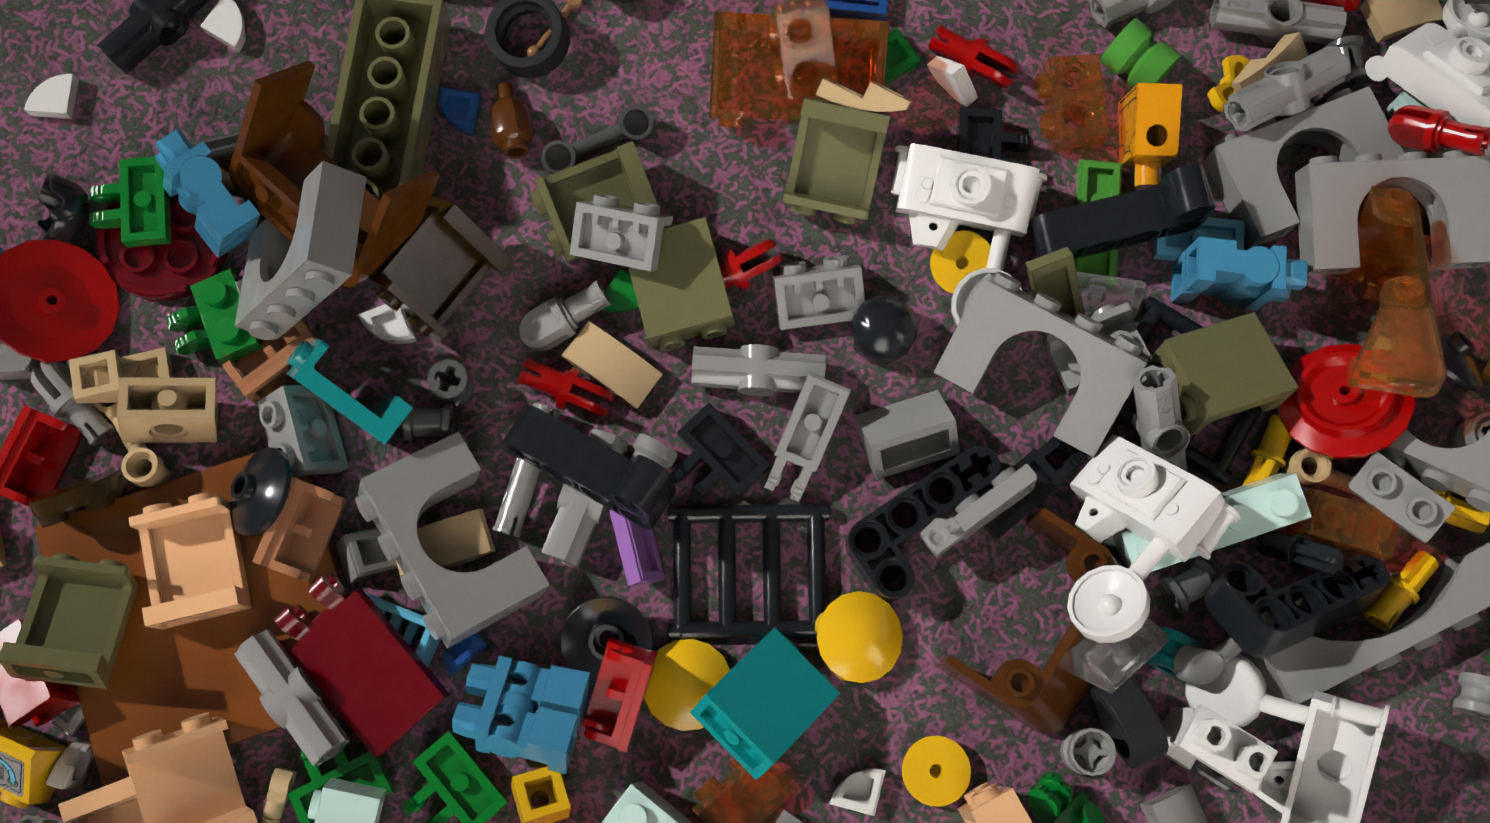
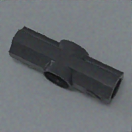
(146, 28)

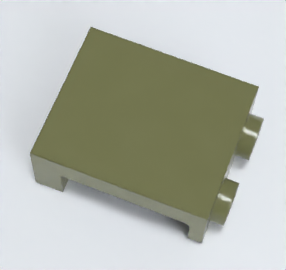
(835, 160)
(612, 174)
(685, 291)
(1225, 370)
(72, 622)

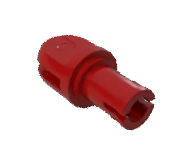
(972, 55)
(1434, 130)
(734, 273)
(563, 386)

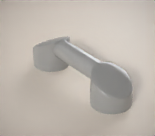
(1202, 665)

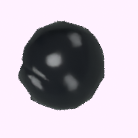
(67, 209)
(883, 329)

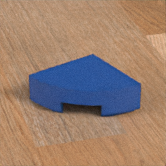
(461, 108)
(463, 652)

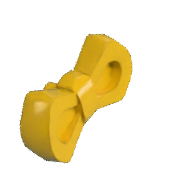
(1232, 67)

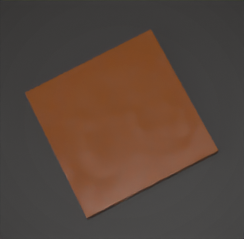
(187, 667)

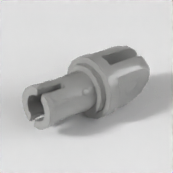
(559, 318)
(55, 386)

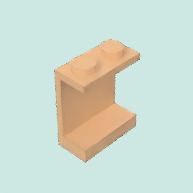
(187, 775)

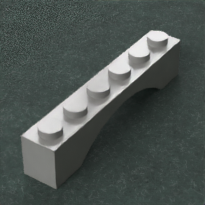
(1323, 663)

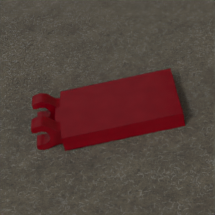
(361, 664)

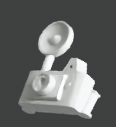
(1445, 66)
(965, 191)
(1154, 502)
(1335, 750)

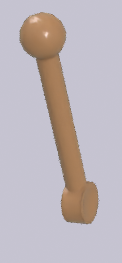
(571, 4)

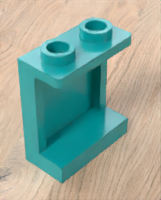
(379, 423)
(765, 703)

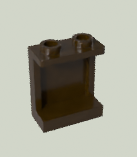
(437, 267)

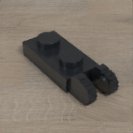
(1047, 482)

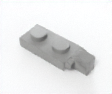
(978, 511)

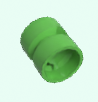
(1138, 56)

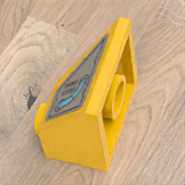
(26, 765)

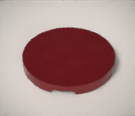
(160, 270)

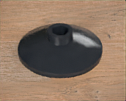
(1459, 362)
(260, 491)
(582, 632)

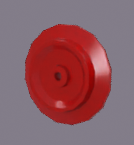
(75, 284)
(1341, 418)

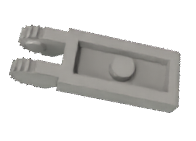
(808, 431)

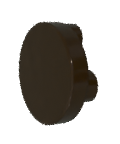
(93, 492)

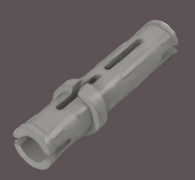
(519, 491)

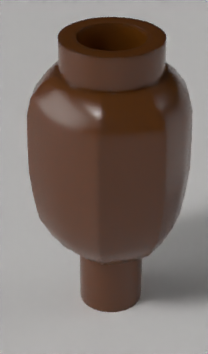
(511, 123)

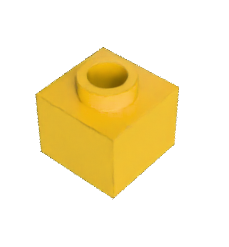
(543, 783)

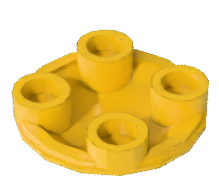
(859, 637)
(681, 679)

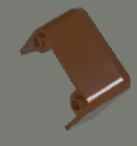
(283, 145)
(1035, 696)

